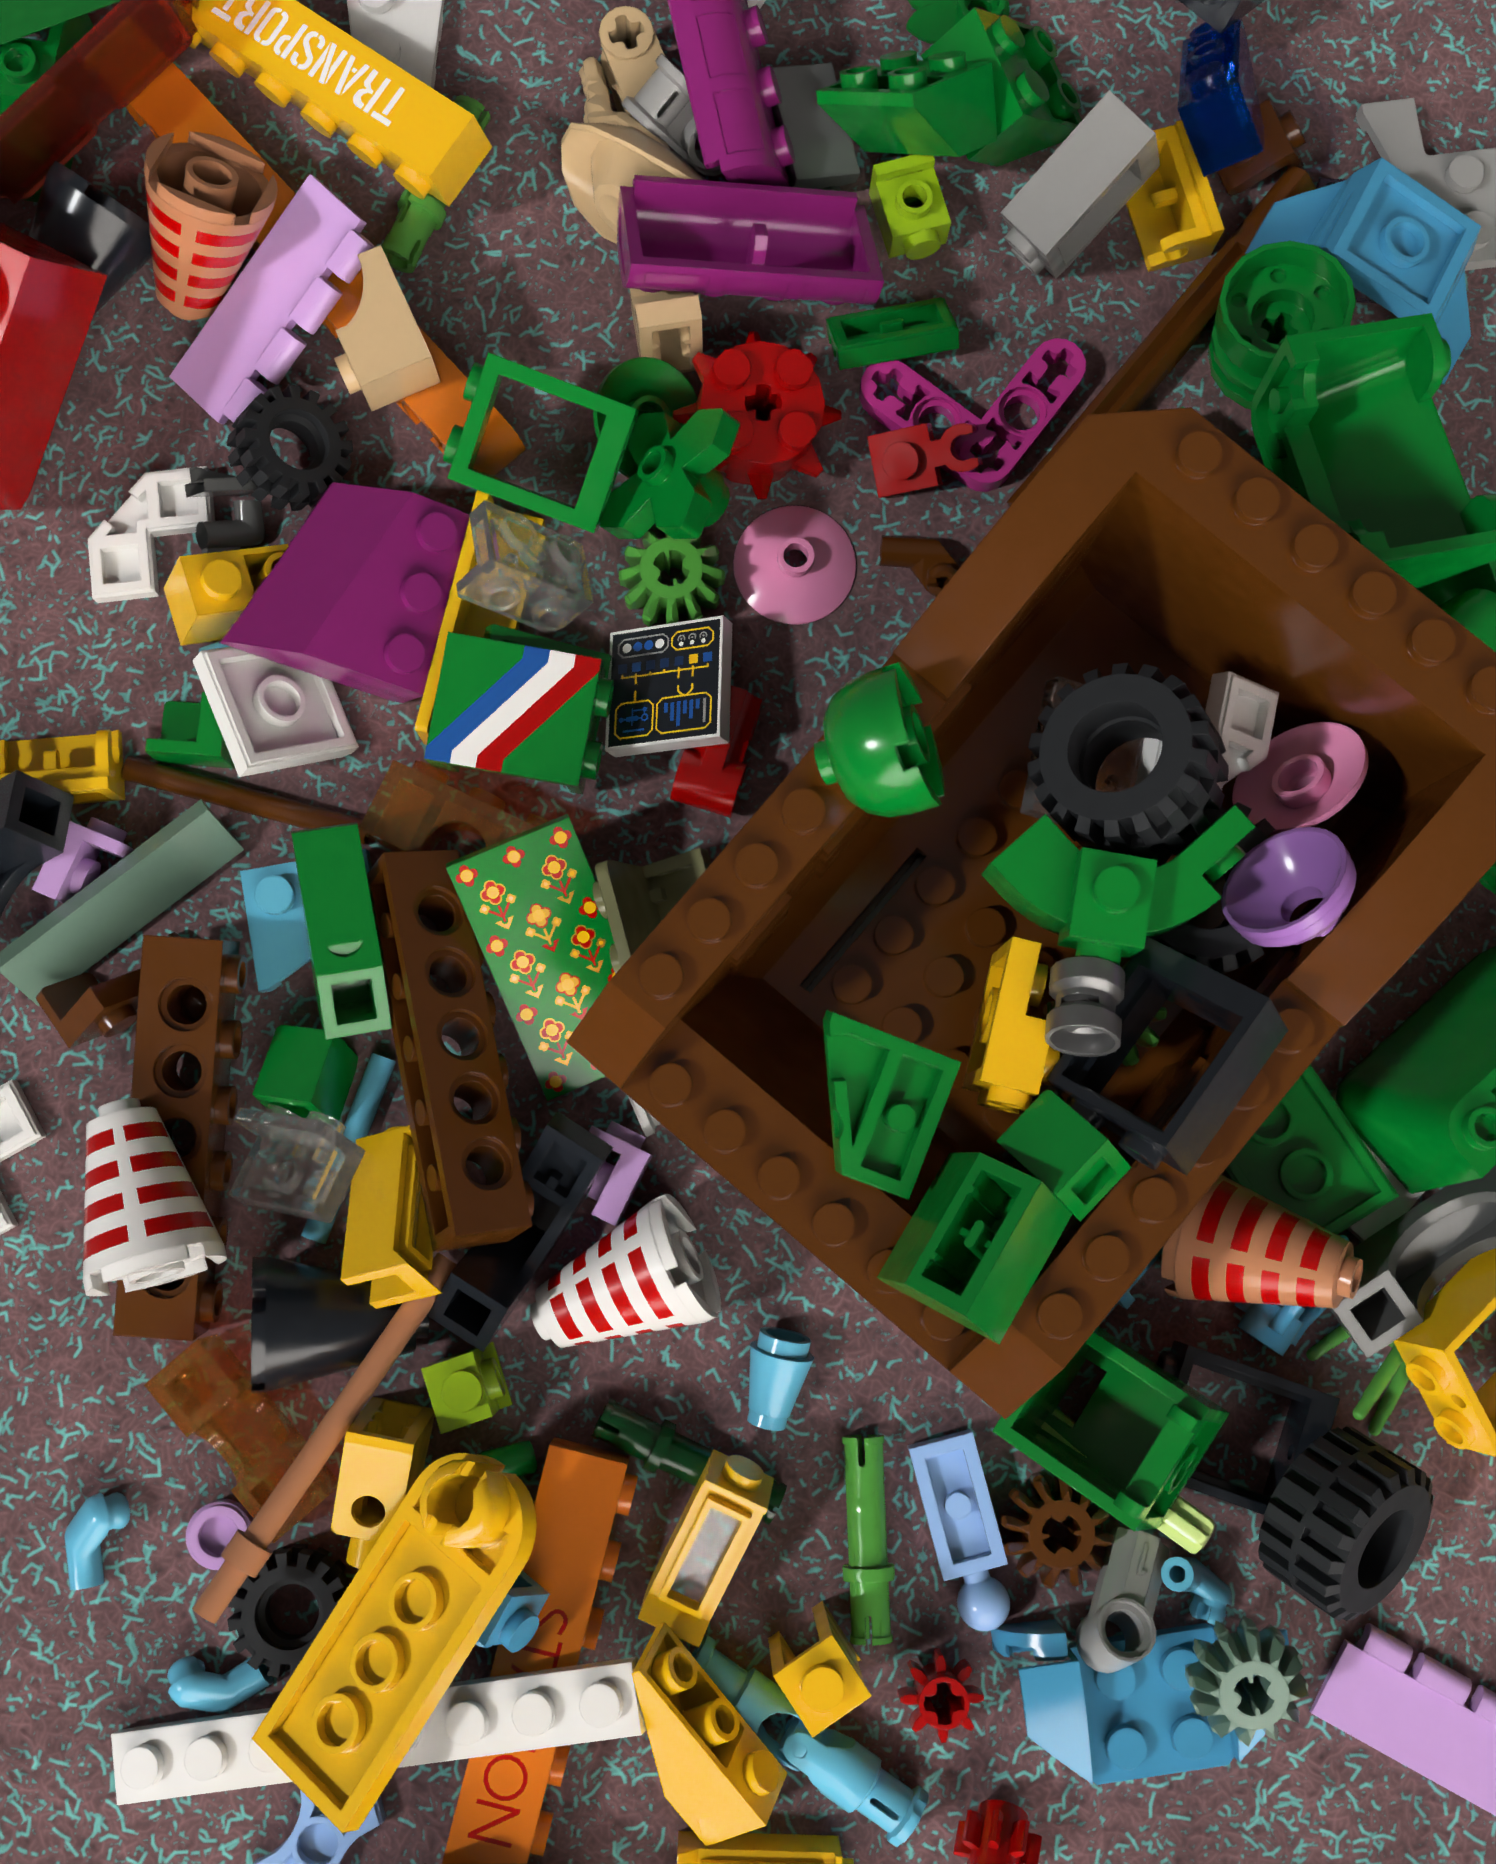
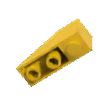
(214, 588)
(702, 1747)

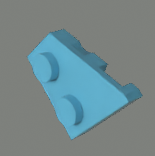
(277, 921)

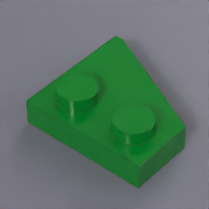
(882, 1102)

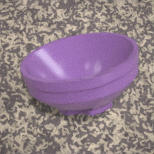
(1283, 875)

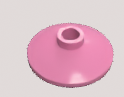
(790, 592)
(1304, 777)

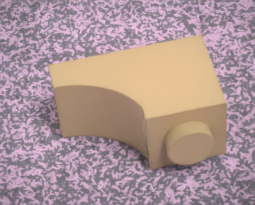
(668, 326)
(382, 340)

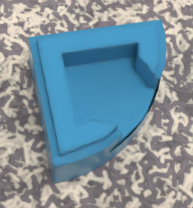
(1042, 1637)

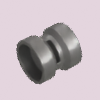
(1085, 1006)

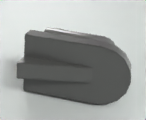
(227, 535)

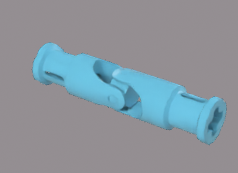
(832, 1761)

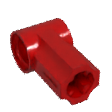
(712, 774)

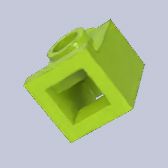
(903, 228)
(466, 1387)

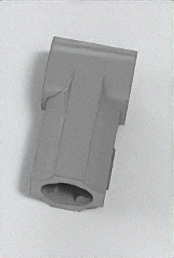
(1127, 1597)

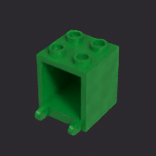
(1137, 1432)

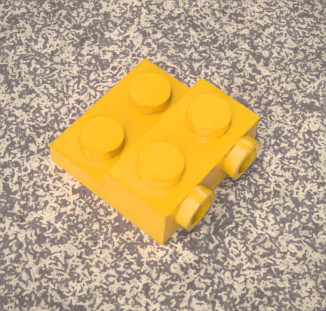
(1008, 1046)

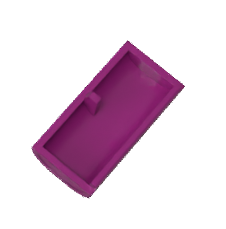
(731, 90)
(746, 241)

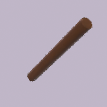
(233, 796)

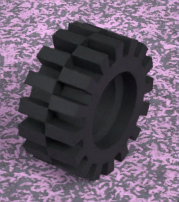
(311, 425)
(252, 1606)

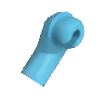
(86, 1534)
(1209, 1591)
(214, 1692)

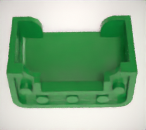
(1360, 439)
(1428, 1086)

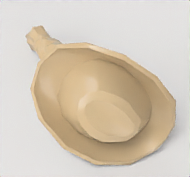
(608, 154)

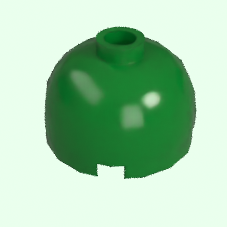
(880, 745)

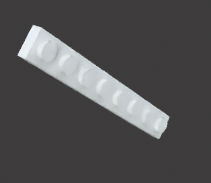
(469, 1722)

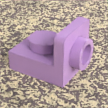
(77, 865)
(617, 1184)

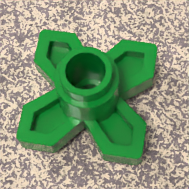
(674, 476)

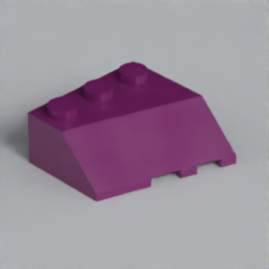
(359, 591)

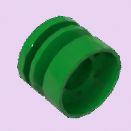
(1268, 296)

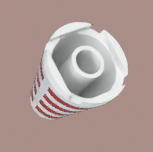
(140, 1205)
(630, 1282)

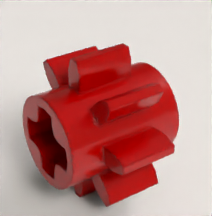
(925, 1686)
(997, 1835)

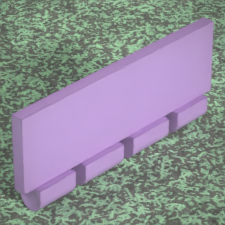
(274, 292)
(1414, 1715)

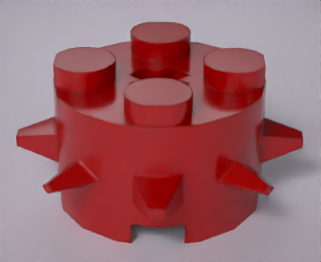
(781, 387)

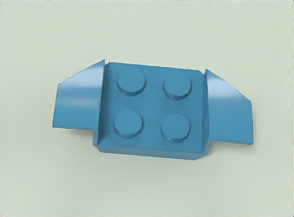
(1391, 239)
(1129, 1719)

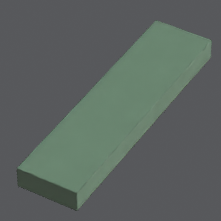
(120, 901)

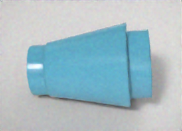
(776, 1376)

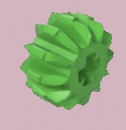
(645, 582)

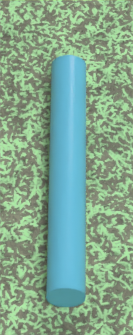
(358, 1124)

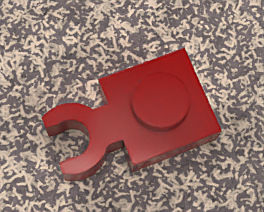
(911, 457)

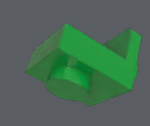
(1109, 905)

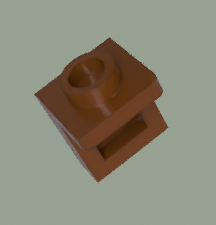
(1281, 142)
(89, 1009)

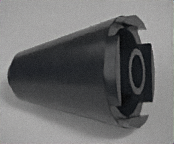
(91, 228)
(311, 1323)

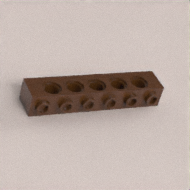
(161, 1038)
(455, 1205)

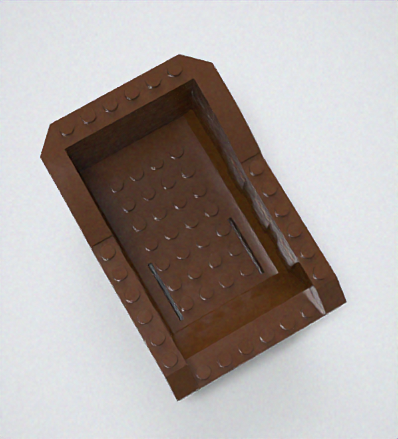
(1125, 548)

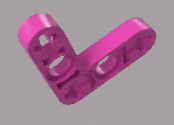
(936, 401)

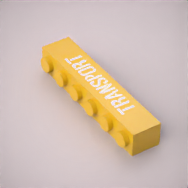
(346, 91)

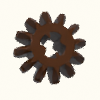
(1054, 1554)

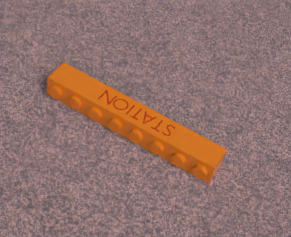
(575, 1510)

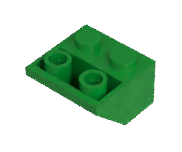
(1031, 97)
(915, 104)
(977, 1242)

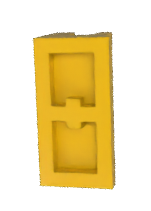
(1175, 206)
(79, 764)

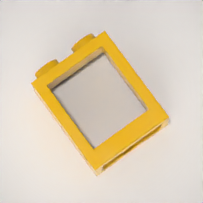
(1428, 1351)

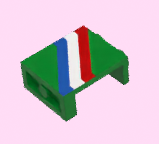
(518, 711)

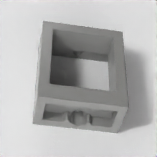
(1080, 187)

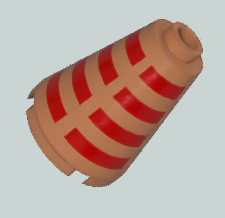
(203, 218)
(1257, 1253)

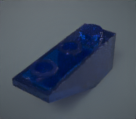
(1219, 97)

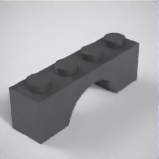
(1413, 1257)

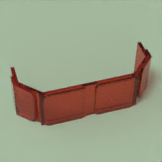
(86, 86)

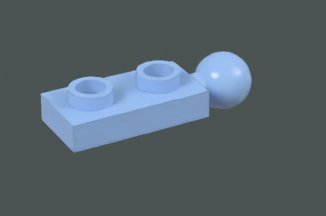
(962, 1525)

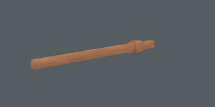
(249, 1549)

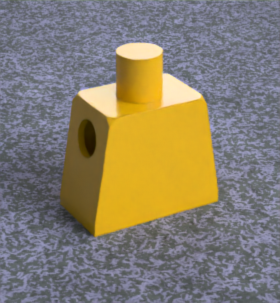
(378, 1467)

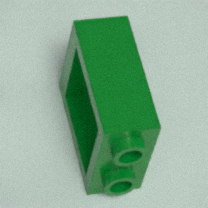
(603, 469)

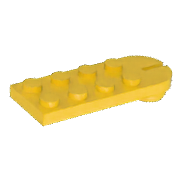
(400, 1634)

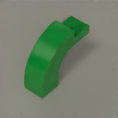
(1040, 866)

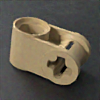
(632, 67)

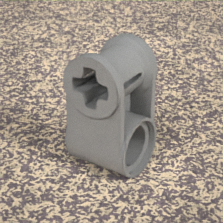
(667, 113)

